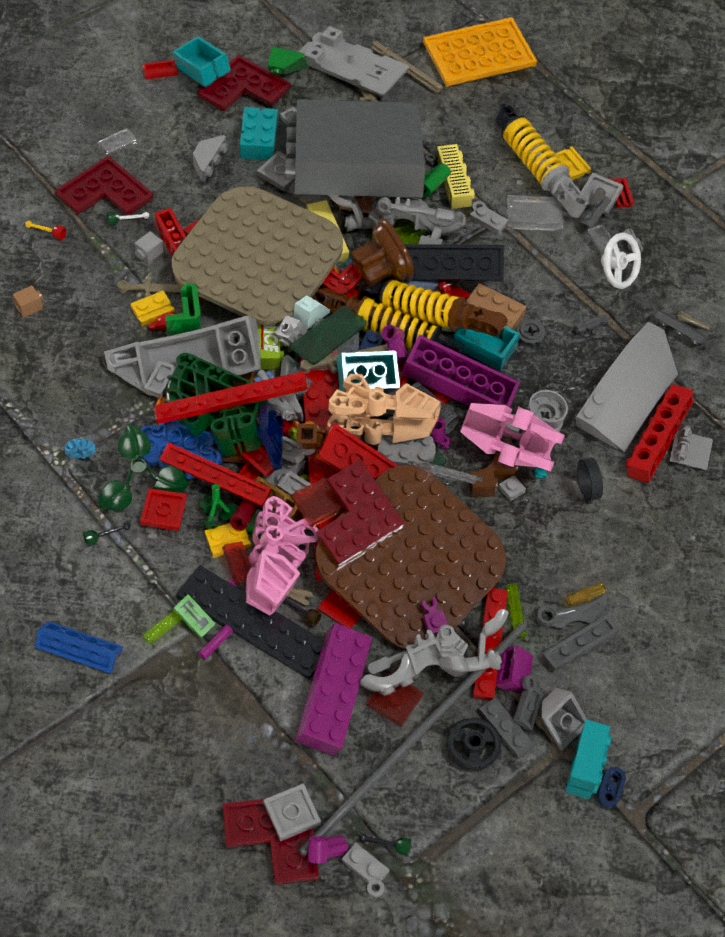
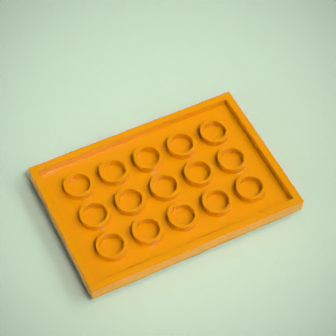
(479, 51)

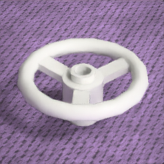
(618, 260)

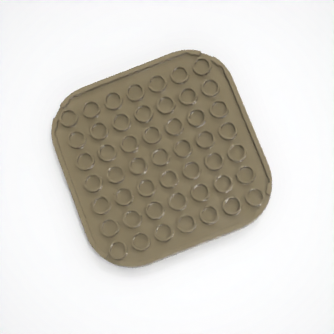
(257, 254)

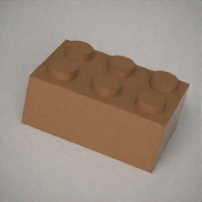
(497, 302)

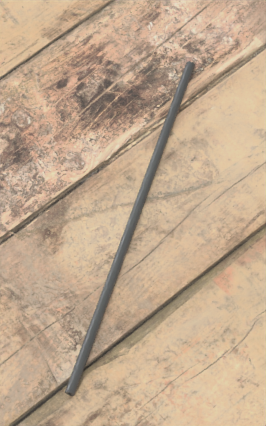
(378, 774)

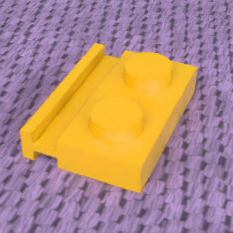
(574, 162)
(151, 307)
(225, 535)

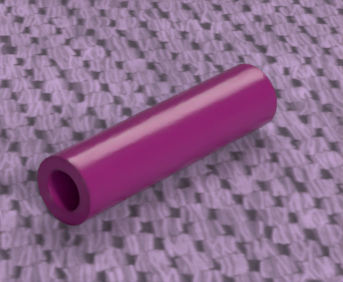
(215, 642)

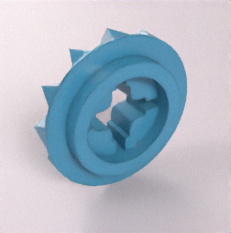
(85, 448)

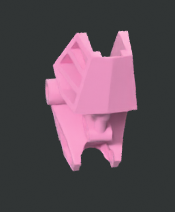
(487, 424)
(276, 555)

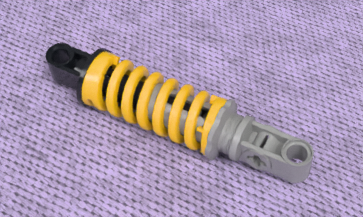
(540, 159)

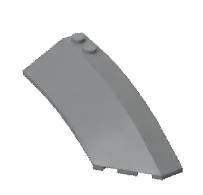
(227, 345)
(629, 389)

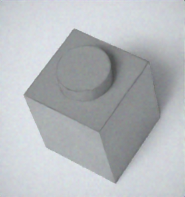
(148, 247)

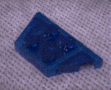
(271, 433)

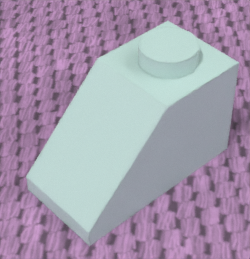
(308, 310)

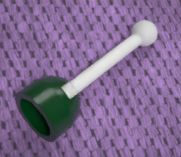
(113, 217)

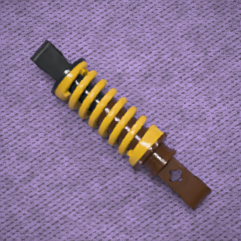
(368, 308)
(435, 308)

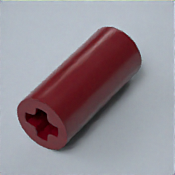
(243, 515)

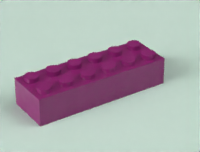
(458, 375)
(334, 689)

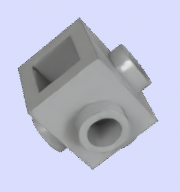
(290, 330)

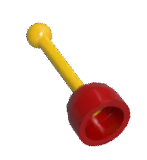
(58, 231)

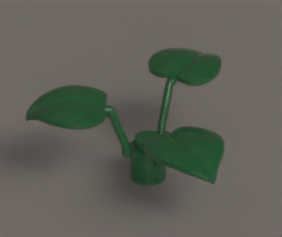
(134, 446)

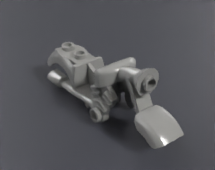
(398, 208)
(444, 650)

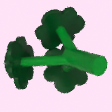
(213, 505)

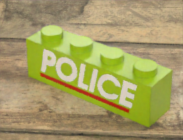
(270, 346)

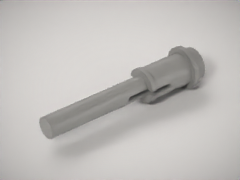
(287, 411)

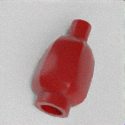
(161, 322)

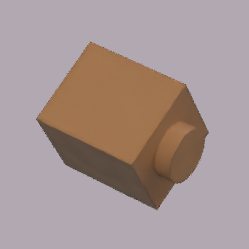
(28, 301)

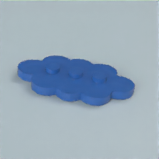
(178, 435)

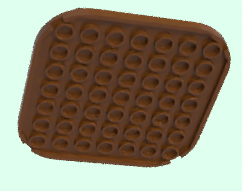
(436, 554)

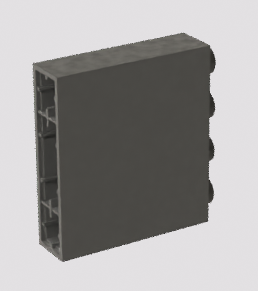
(355, 148)

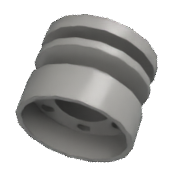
(549, 408)

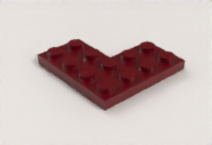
(244, 78)
(108, 181)
(367, 518)
(250, 824)

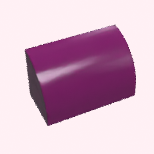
(514, 667)

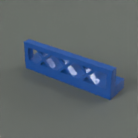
(78, 646)

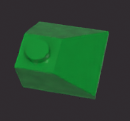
(286, 61)

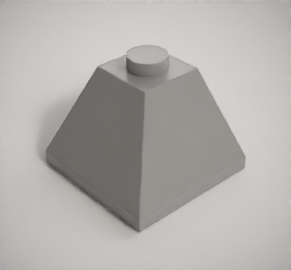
(562, 716)

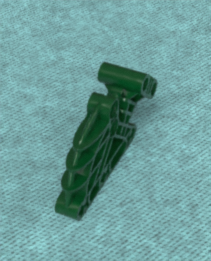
(227, 425)

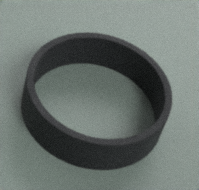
(594, 489)

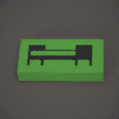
(194, 616)

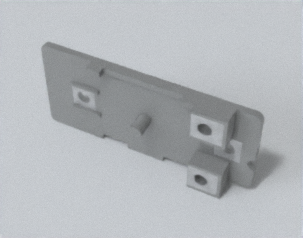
(352, 63)

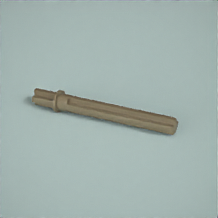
(412, 71)

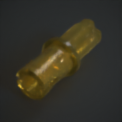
(585, 594)

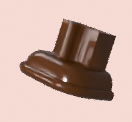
(383, 256)

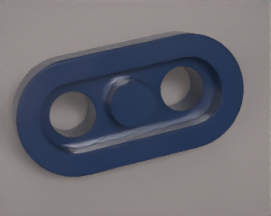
(610, 788)

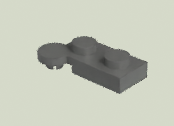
(596, 208)

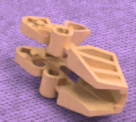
(413, 415)

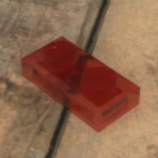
(237, 561)

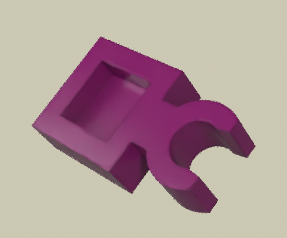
(433, 619)

